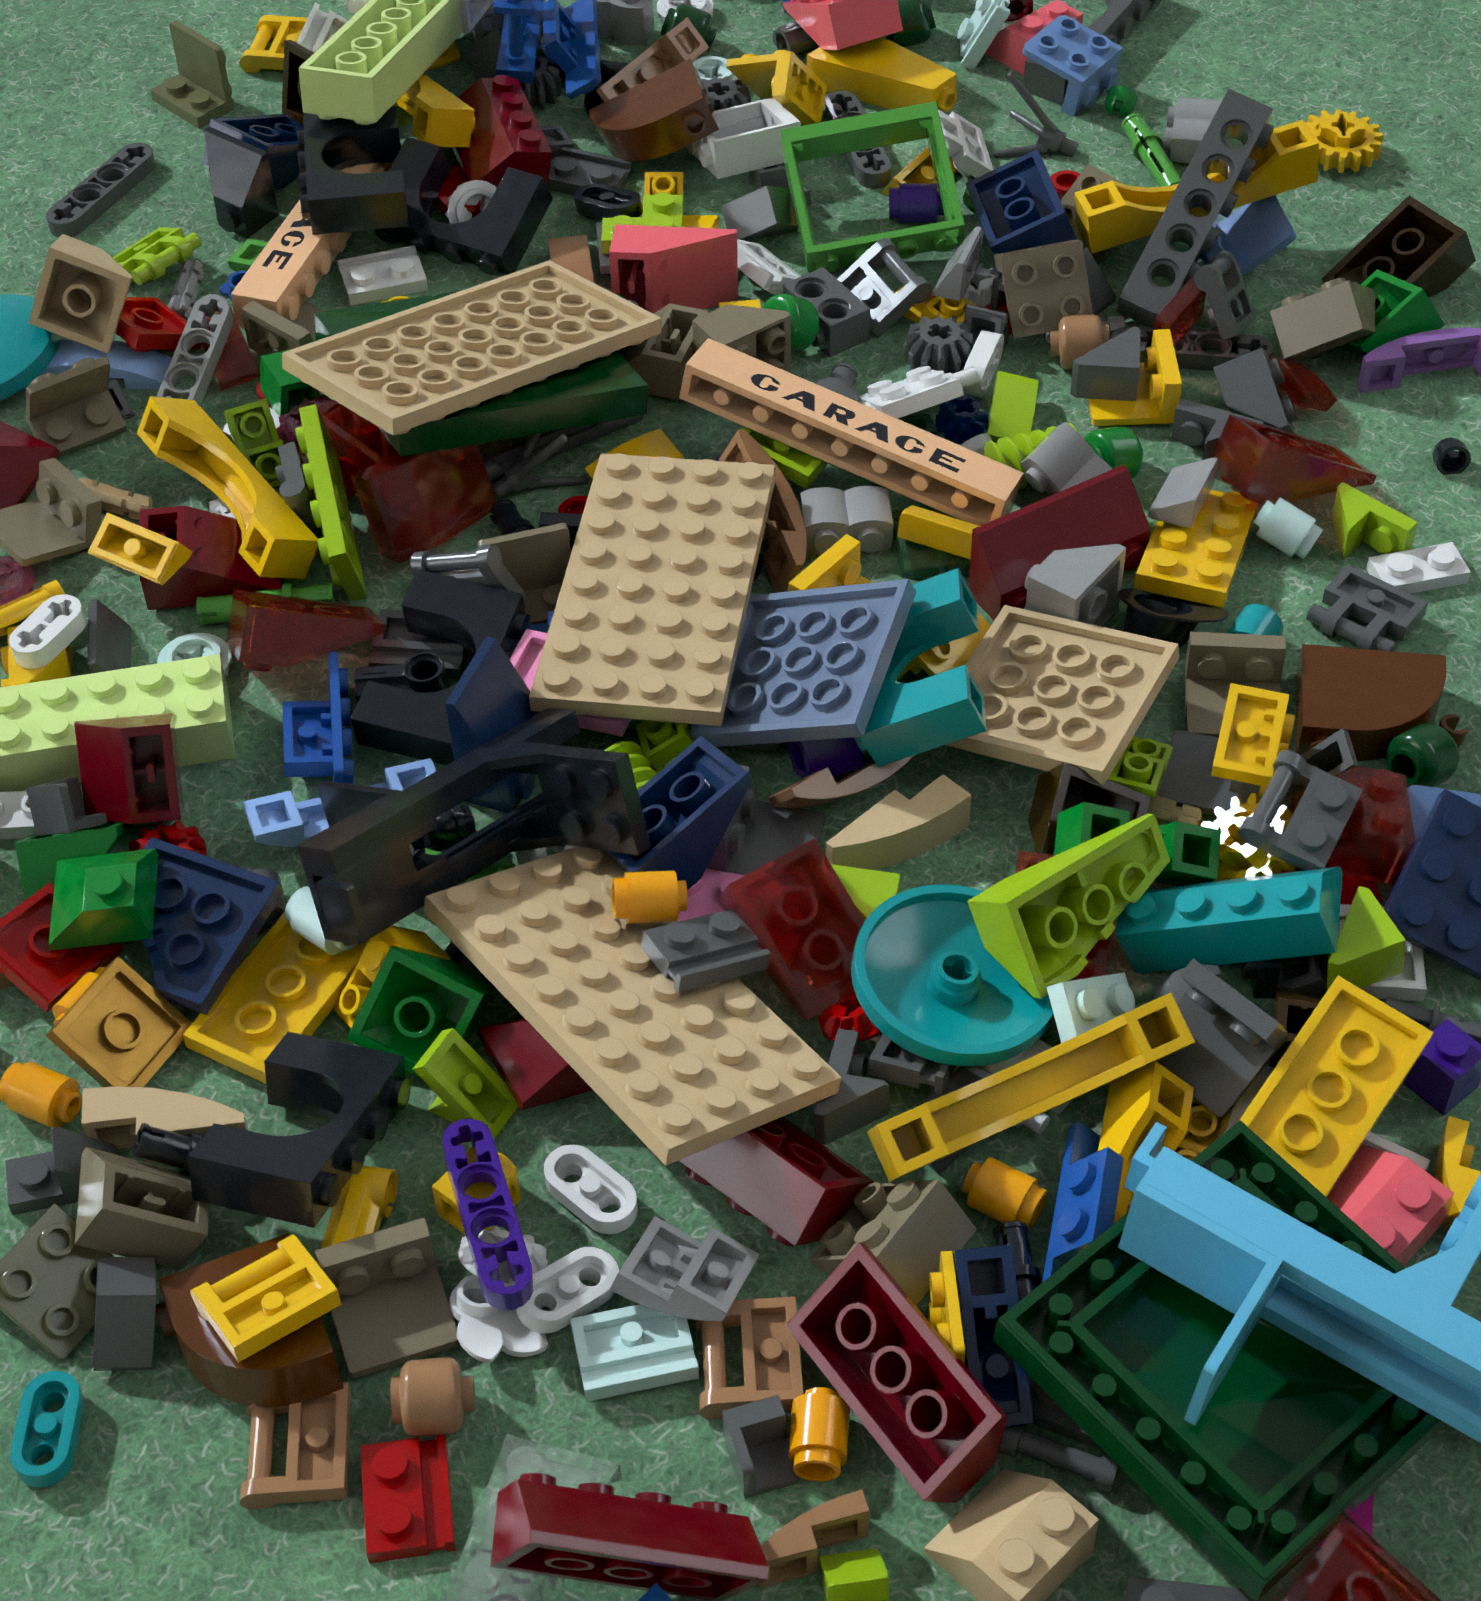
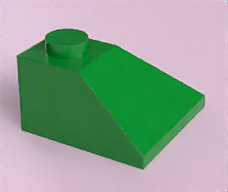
(1399, 311)
(39, 854)
(104, 899)
(415, 1001)

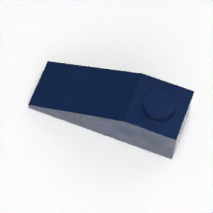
(986, 1293)

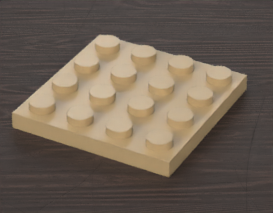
(1063, 690)

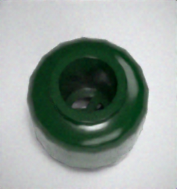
(700, 19)
(916, 22)
(1423, 755)

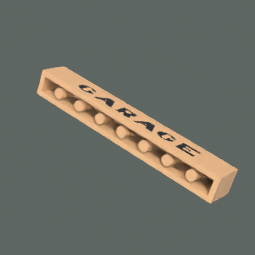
(293, 262)
(849, 434)

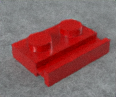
(407, 1498)

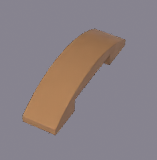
(673, 48)
(784, 521)
(822, 789)

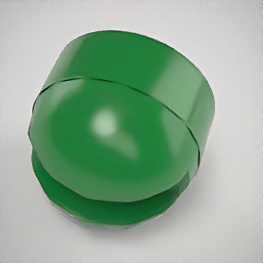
(1120, 100)

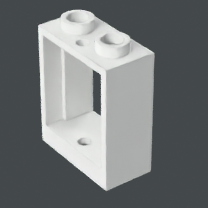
(745, 139)

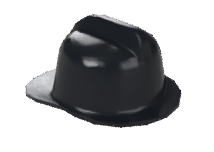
(1165, 617)

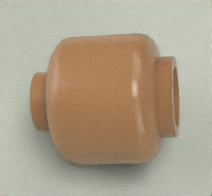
(1077, 337)
(431, 1397)

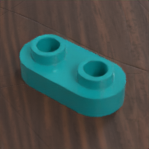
(47, 1432)

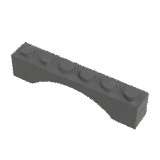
(1114, 24)

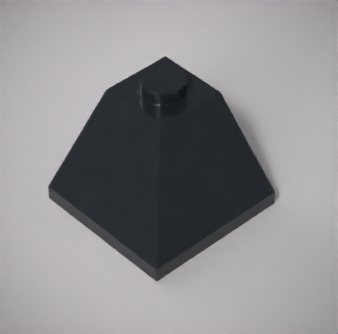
(240, 183)

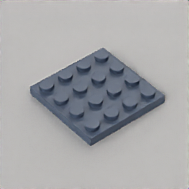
(811, 663)

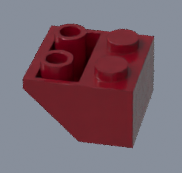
(130, 768)

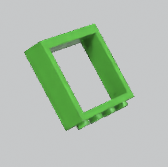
(865, 133)

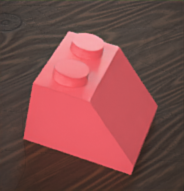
(1010, 41)
(1392, 1200)

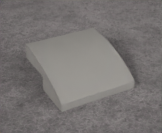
(685, 1275)

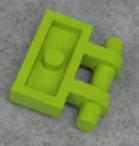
(156, 252)

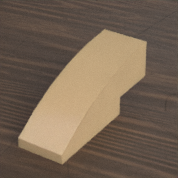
(902, 827)
(119, 1111)

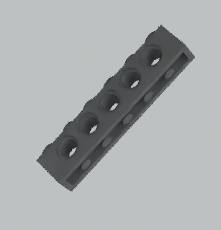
(1235, 119)

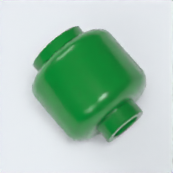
(803, 319)
(1117, 447)

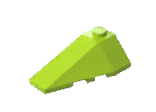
(1058, 909)

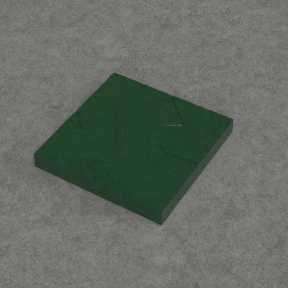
(577, 397)
(1288, 1431)

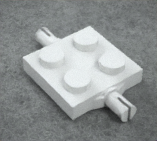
(919, 391)

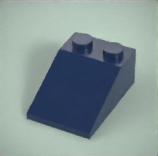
(270, 133)
(1020, 206)
(483, 706)
(688, 812)

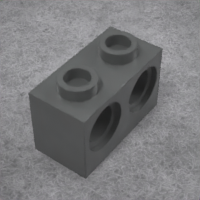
(841, 313)

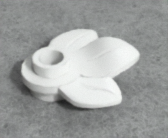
(488, 1330)

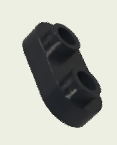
(607, 201)

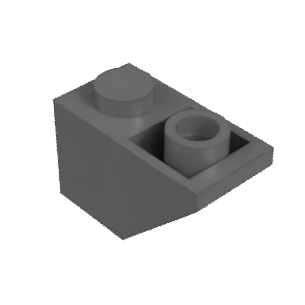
(1253, 390)

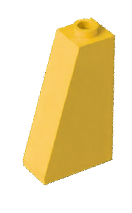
(885, 75)

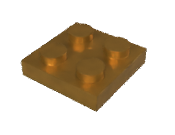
(120, 1028)

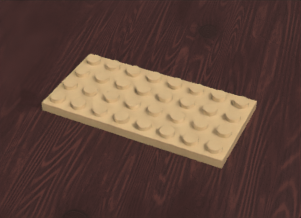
(470, 346)
(656, 590)
(665, 1061)

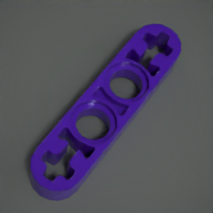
(486, 1212)

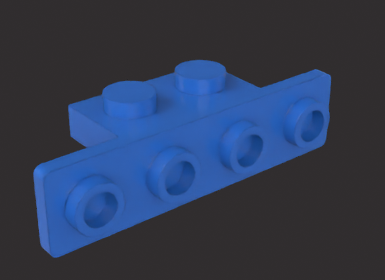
(573, 43)
(315, 733)
(1084, 1196)

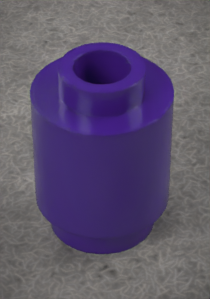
(915, 203)

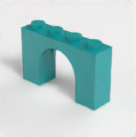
(939, 707)

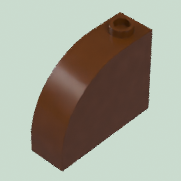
(656, 115)
(1366, 694)
(281, 1374)

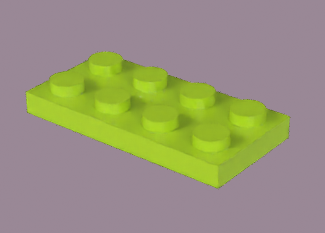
(331, 504)

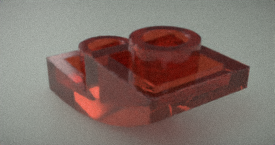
(236, 361)
(1304, 386)

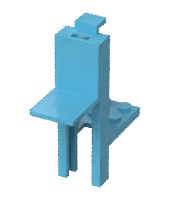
(1279, 1269)

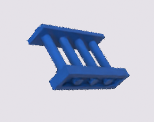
(519, 38)

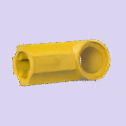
(362, 1205)

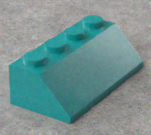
(1233, 920)

